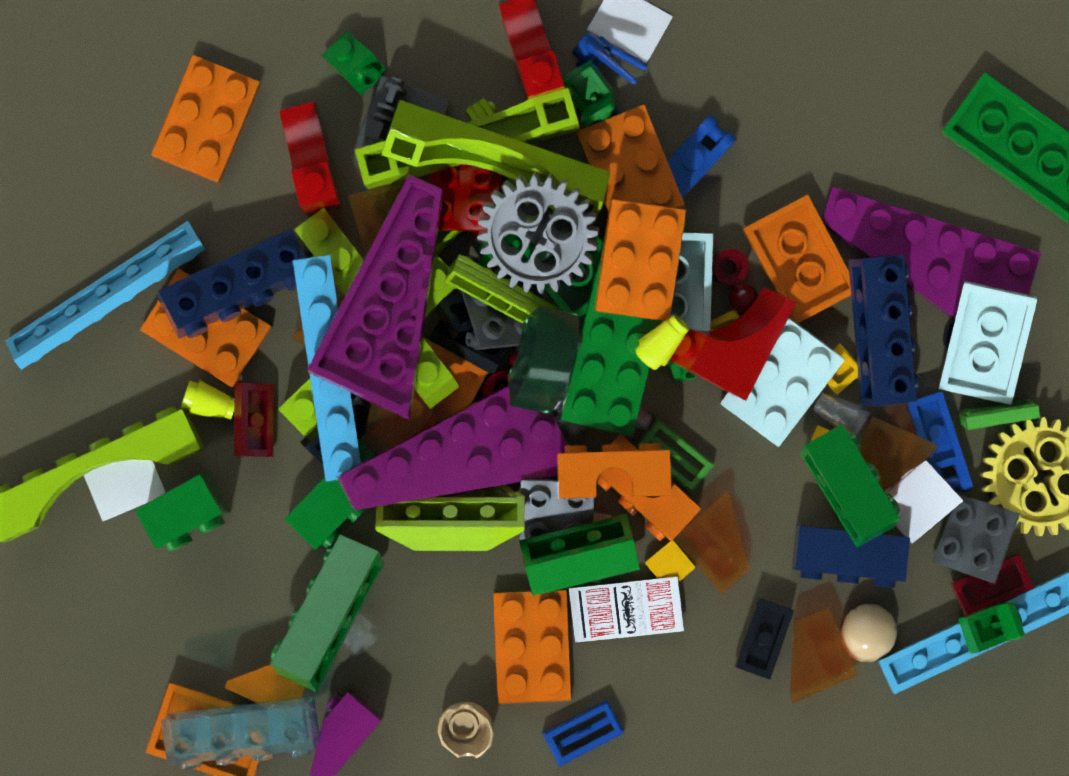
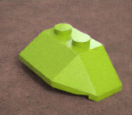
(455, 521)

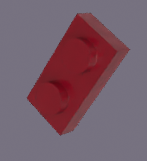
(253, 420)
(977, 594)

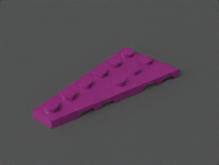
(934, 251)
(380, 324)
(464, 452)

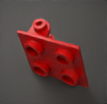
(465, 194)

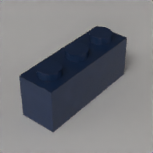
(834, 552)

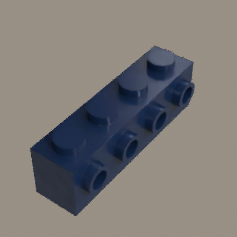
(231, 285)
(883, 330)

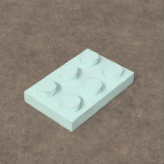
(987, 342)
(787, 384)

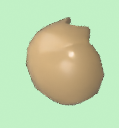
(869, 632)
(466, 729)

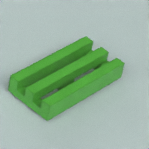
(999, 414)
(699, 475)

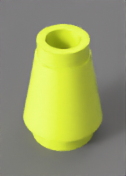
(660, 343)
(207, 401)

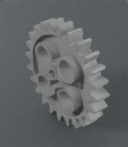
(508, 218)

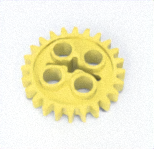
(1012, 493)

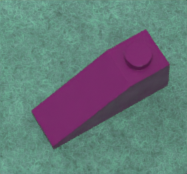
(342, 732)

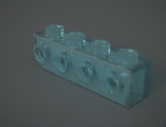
(241, 732)

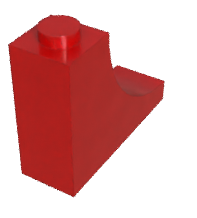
(530, 48)
(310, 160)
(736, 353)

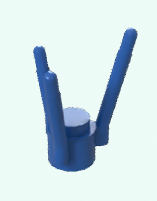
(598, 51)

